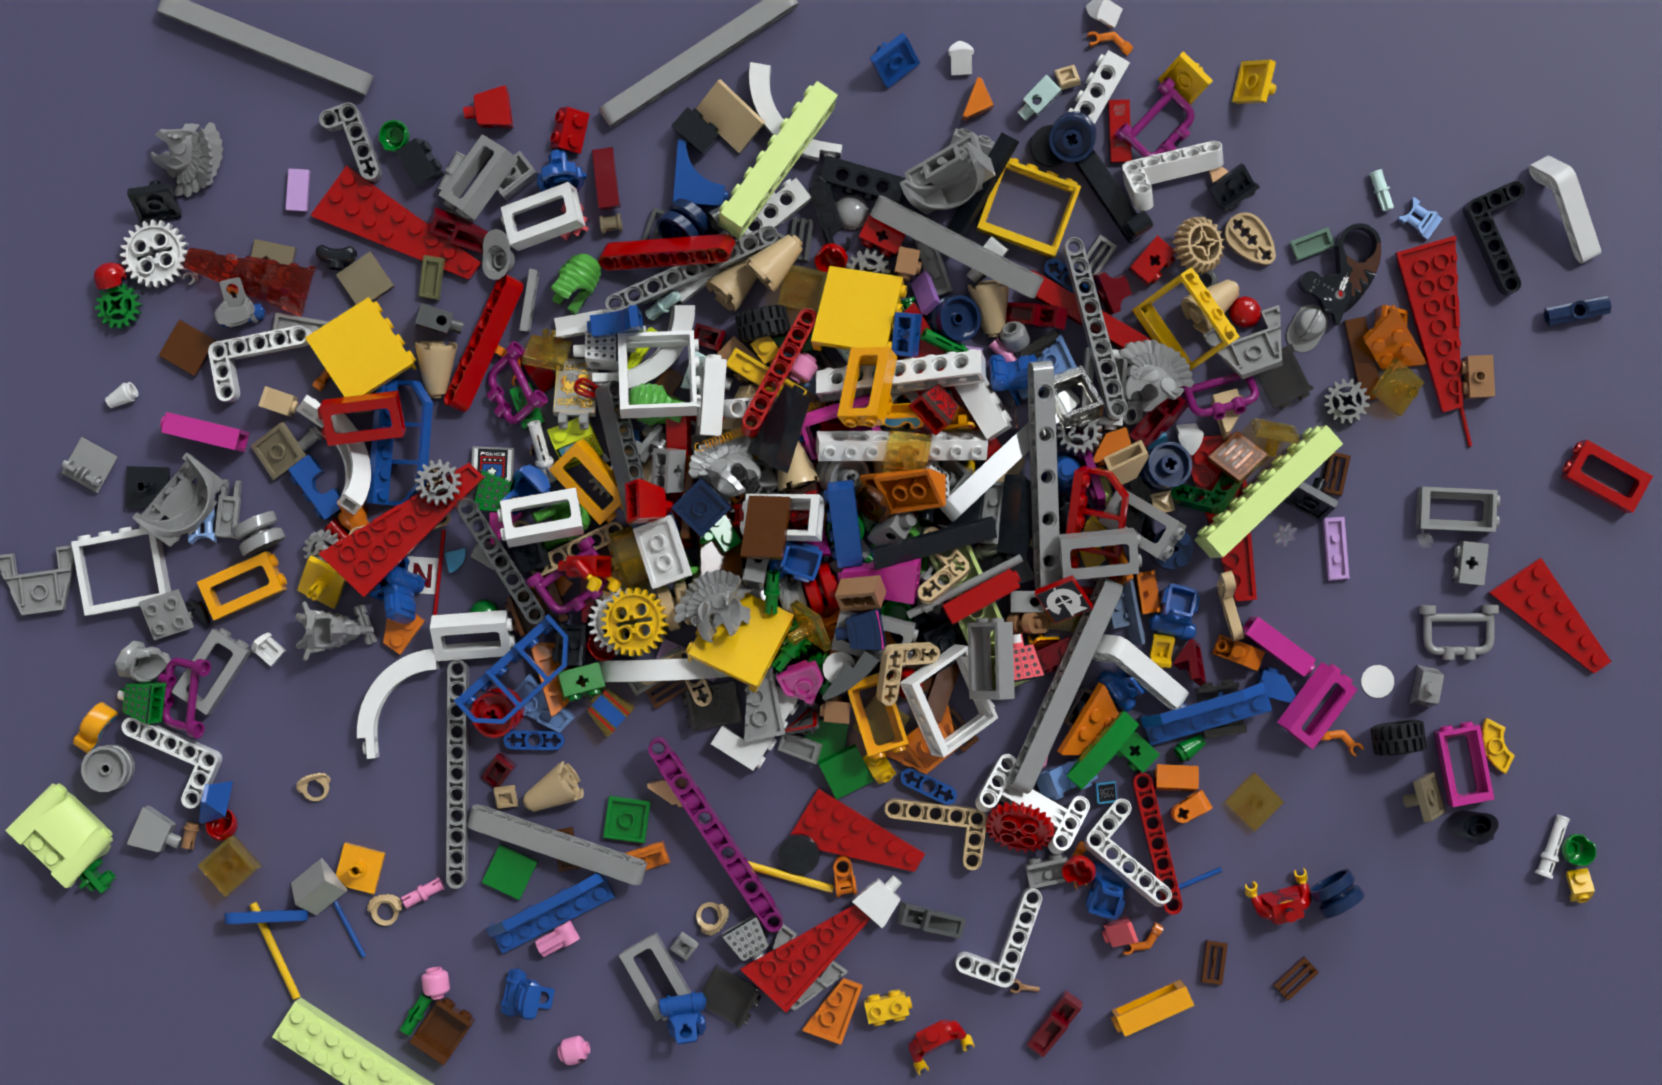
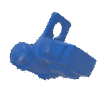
(1010, 374)
(528, 482)
(798, 560)
(400, 594)
(1177, 612)
(1121, 688)
(1107, 895)
(523, 996)
(684, 1016)

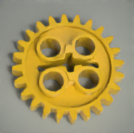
(637, 640)

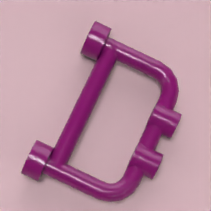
(1180, 132)
(535, 399)
(1218, 409)
(577, 602)
(198, 668)

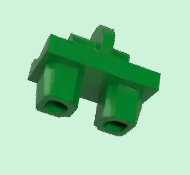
(94, 880)

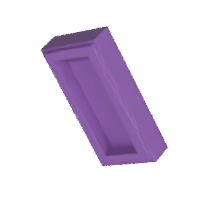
(925, 293)

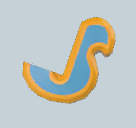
(900, 414)
(93, 726)

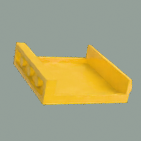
(857, 309)
(361, 349)
(750, 649)

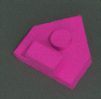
(801, 681)

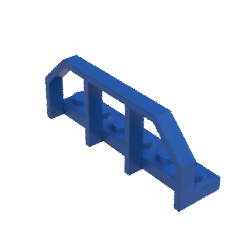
(382, 449)
(500, 669)
(1207, 714)
(551, 912)

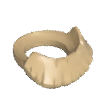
(322, 778)
(394, 901)
(710, 929)

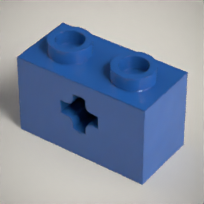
(906, 333)

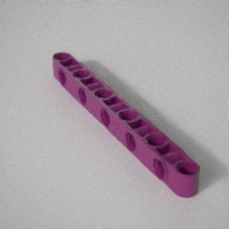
(716, 834)

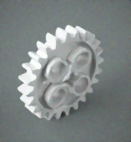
(159, 271)
(598, 623)

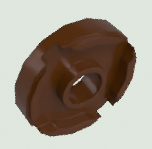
(872, 503)

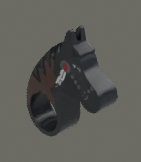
(1344, 289)

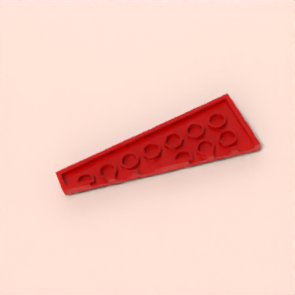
(370, 213)
(1432, 293)
(382, 544)

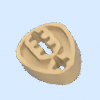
(1258, 230)

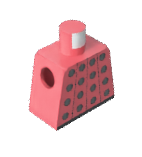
(1025, 661)

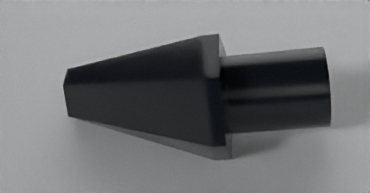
(1148, 529)
(198, 611)

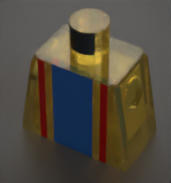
(609, 710)

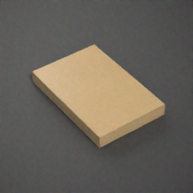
(730, 115)

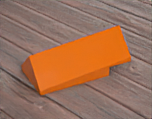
(910, 489)

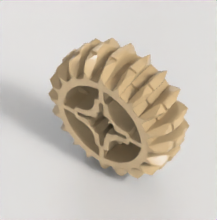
(1202, 257)

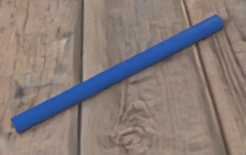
(1197, 879)
(349, 928)

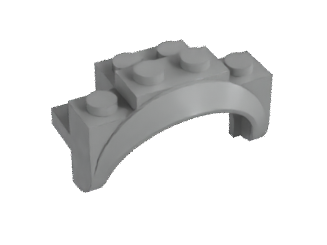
(955, 176)
(182, 502)

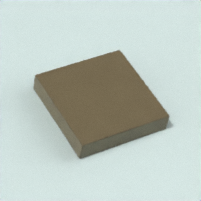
(365, 279)
(278, 450)

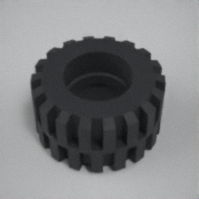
(762, 322)
(1398, 737)

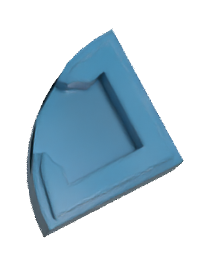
(455, 559)

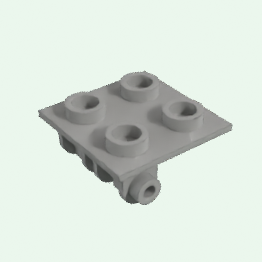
(89, 464)
(166, 614)

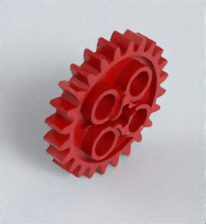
(1019, 827)

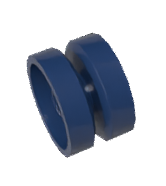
(1073, 149)
(683, 220)
(955, 318)
(1177, 467)
(1337, 893)

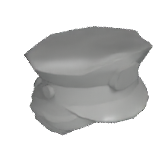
(791, 592)
(141, 662)

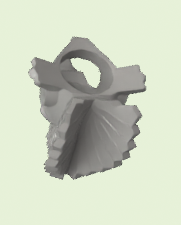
(191, 156)
(1155, 372)
(725, 465)
(714, 601)
(327, 630)

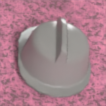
(497, 255)
(1307, 328)

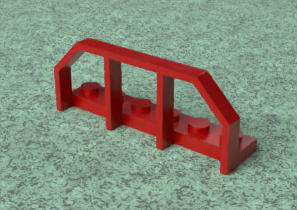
(1077, 508)

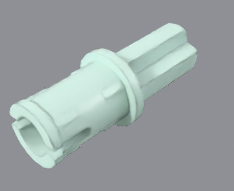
(1381, 190)
(662, 305)

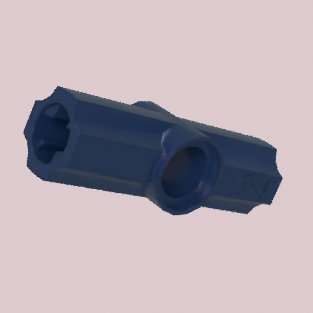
(1589, 308)

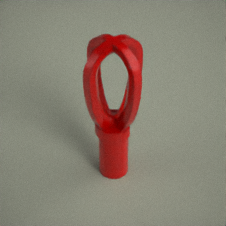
(588, 394)

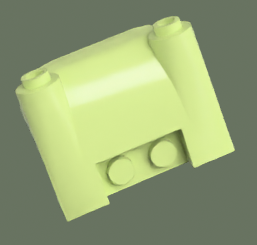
(61, 834)

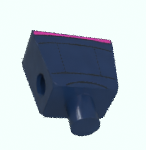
(863, 630)

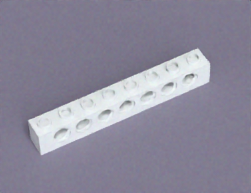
(791, 188)
(910, 380)
(872, 445)

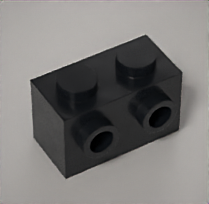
(696, 131)
(420, 162)

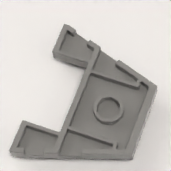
(1256, 351)
(40, 590)
(830, 974)

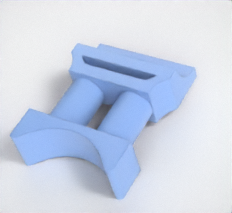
(1427, 225)
(208, 529)

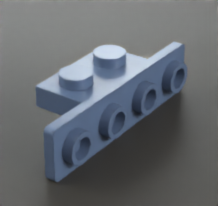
(1128, 614)

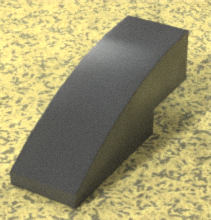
(852, 674)
(930, 920)

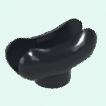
(336, 257)
(927, 517)

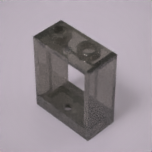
(1070, 379)

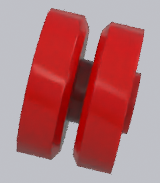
(822, 588)
(496, 705)

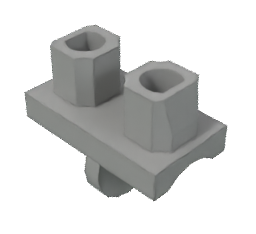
(654, 438)

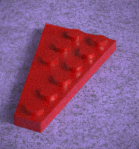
(1546, 607)
(851, 834)
(796, 964)

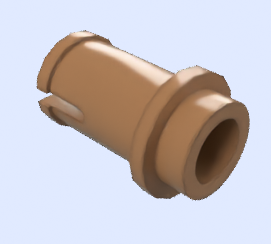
(189, 836)

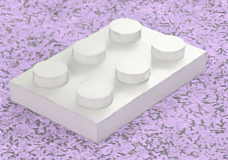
(662, 552)

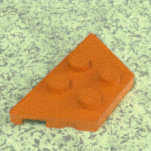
(1393, 340)
(543, 658)
(1093, 719)
(917, 753)

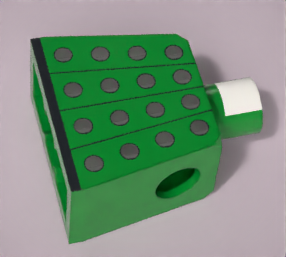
(491, 491)
(143, 701)

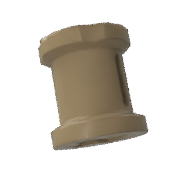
(611, 223)

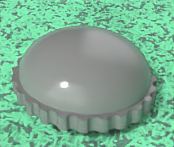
(852, 212)

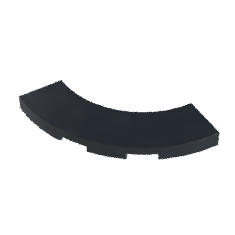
(1135, 517)

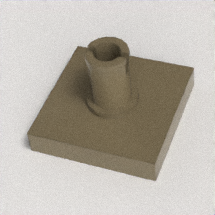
(273, 251)
(1427, 797)

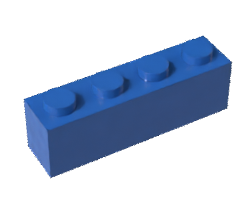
(844, 523)

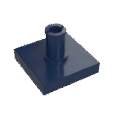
(701, 507)

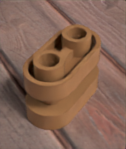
(1029, 622)

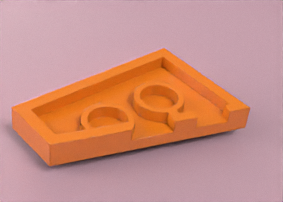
(835, 1012)

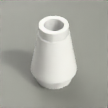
(123, 394)

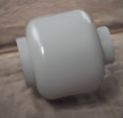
(1014, 336)

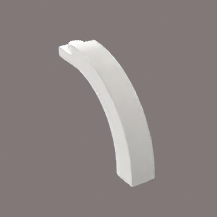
(761, 96)
(680, 320)
(353, 454)
(656, 670)
(380, 690)

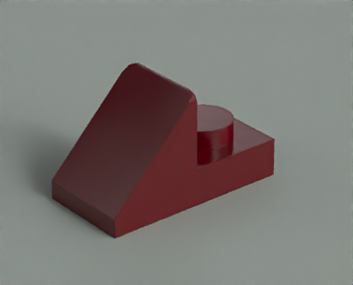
(1191, 658)

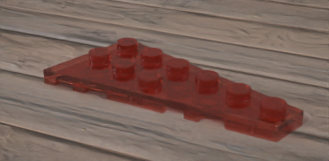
(261, 278)

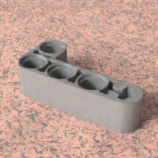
(358, 143)

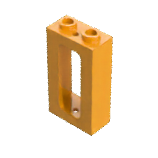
(876, 412)
(599, 470)
(276, 585)
(872, 749)
(1151, 1008)

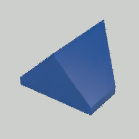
(214, 801)

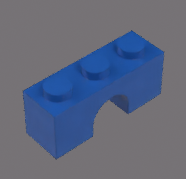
(306, 474)

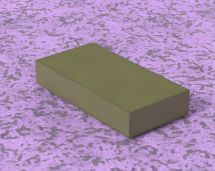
(431, 277)

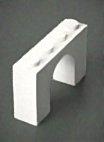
(752, 752)

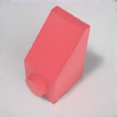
(1119, 932)

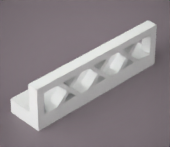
(575, 324)

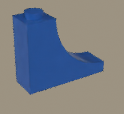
(692, 185)
(610, 324)

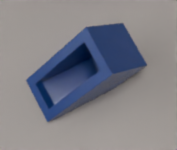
(1276, 685)

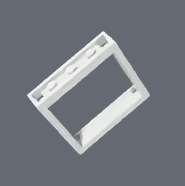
(658, 339)
(106, 536)
(911, 687)

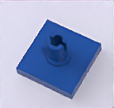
(894, 60)

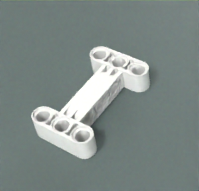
(1055, 811)

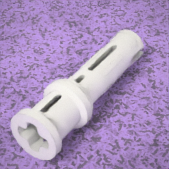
(544, 461)
(1549, 856)

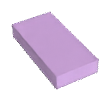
(298, 190)

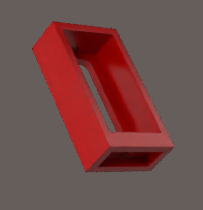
(366, 402)
(1573, 474)
(981, 595)

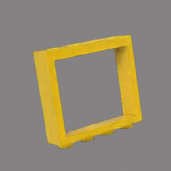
(1019, 240)
(1160, 332)

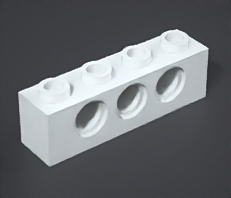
(1116, 67)

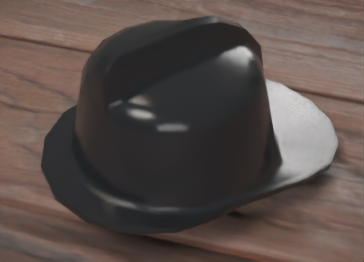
(1475, 826)

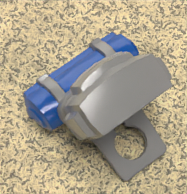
(239, 309)

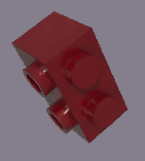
(1052, 654)

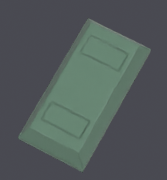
(1312, 244)

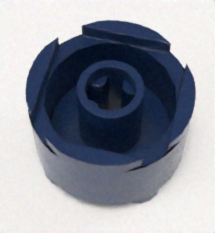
(1181, 555)

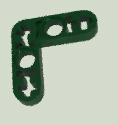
(1211, 499)

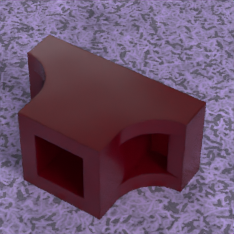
(1111, 290)

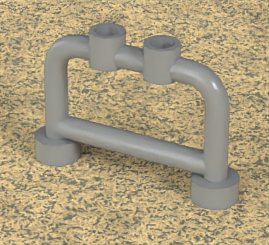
(1449, 652)

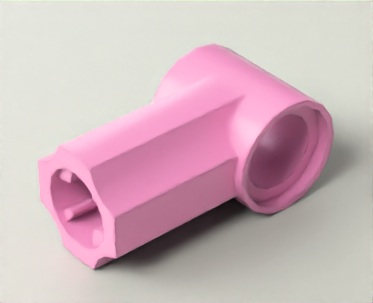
(561, 937)

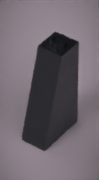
(782, 428)
(1015, 517)

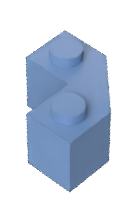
(1054, 782)

